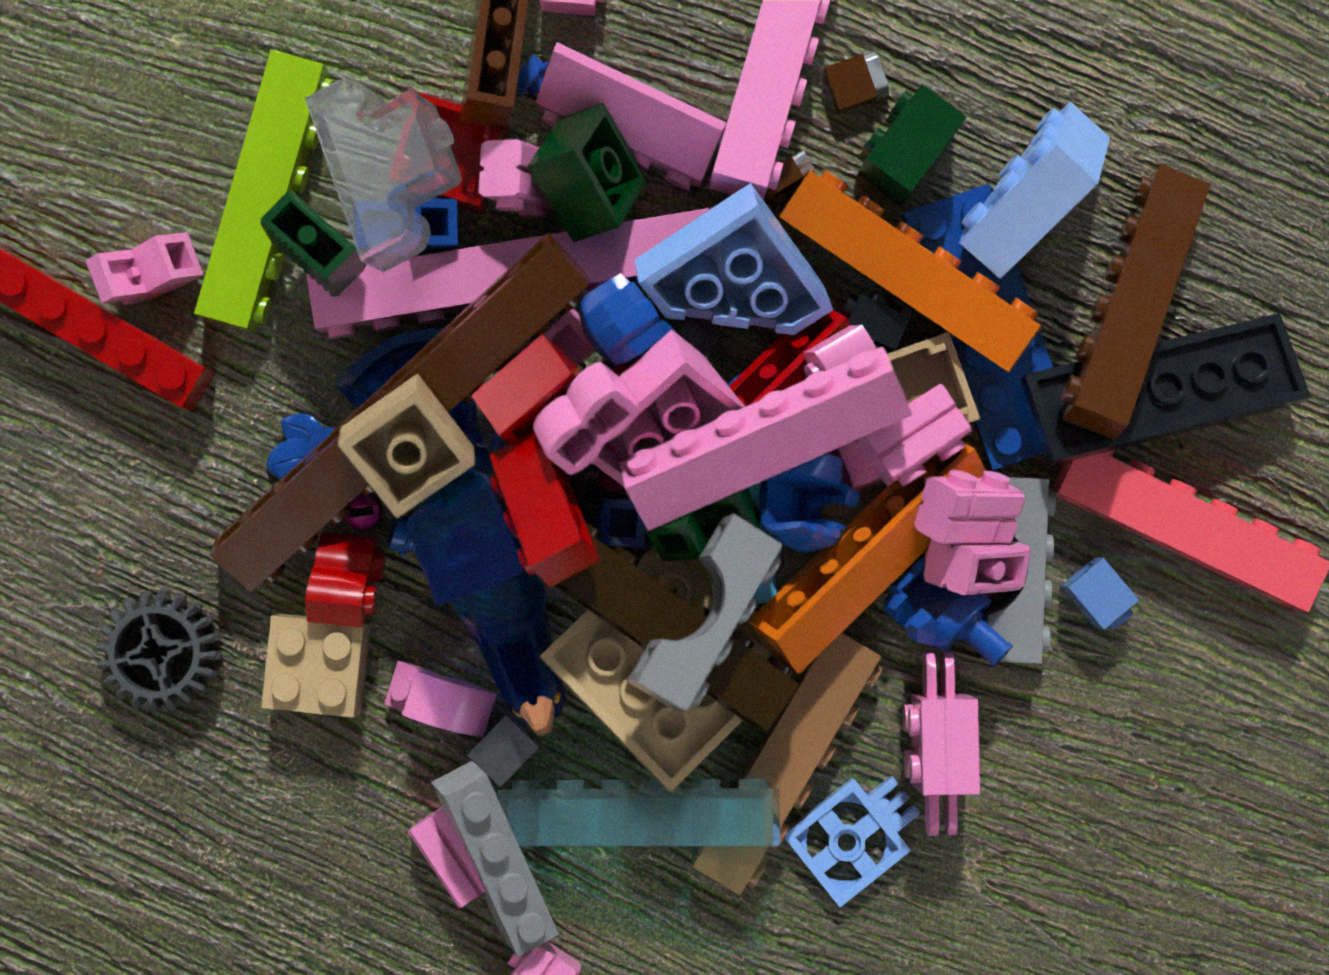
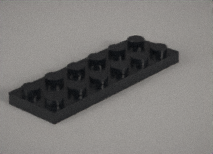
(1186, 388)

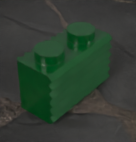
(312, 243)

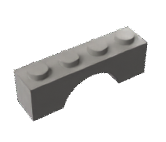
(737, 562)
(1022, 613)
(497, 858)

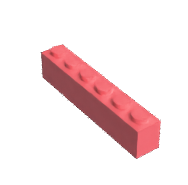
(1195, 529)

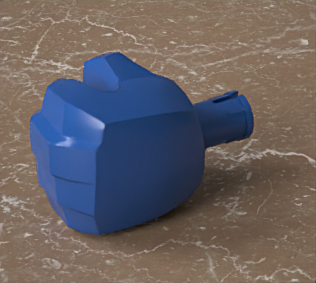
(620, 321)
(794, 503)
(942, 616)

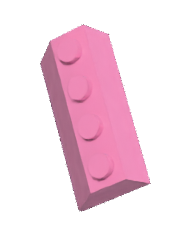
(654, 125)

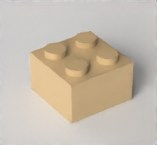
(406, 446)
(315, 666)

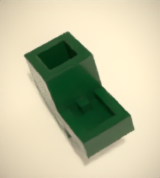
(688, 535)

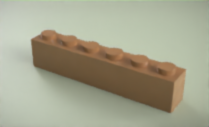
(795, 747)

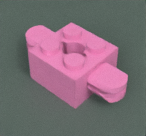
(942, 743)

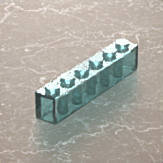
(643, 815)

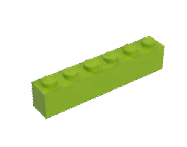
(267, 168)

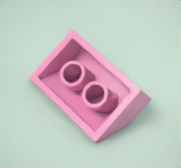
(673, 394)

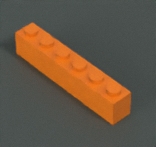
(910, 270)
(853, 571)

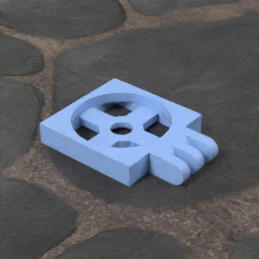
(881, 814)

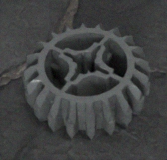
(120, 660)

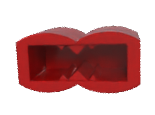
(343, 580)

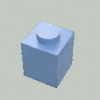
(1100, 594)

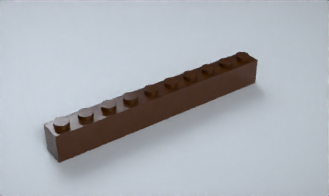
(450, 365)

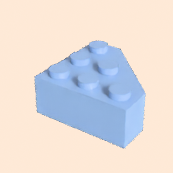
(1036, 189)
(734, 270)

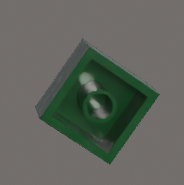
(916, 137)
(587, 173)

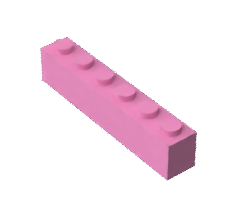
(765, 94)
(764, 438)

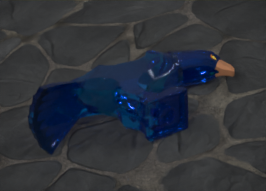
(474, 555)

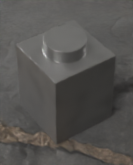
(504, 749)

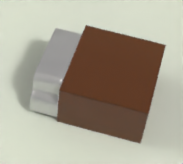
(856, 82)
(792, 174)

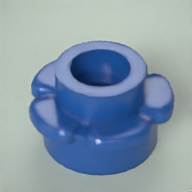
(531, 76)
(399, 537)

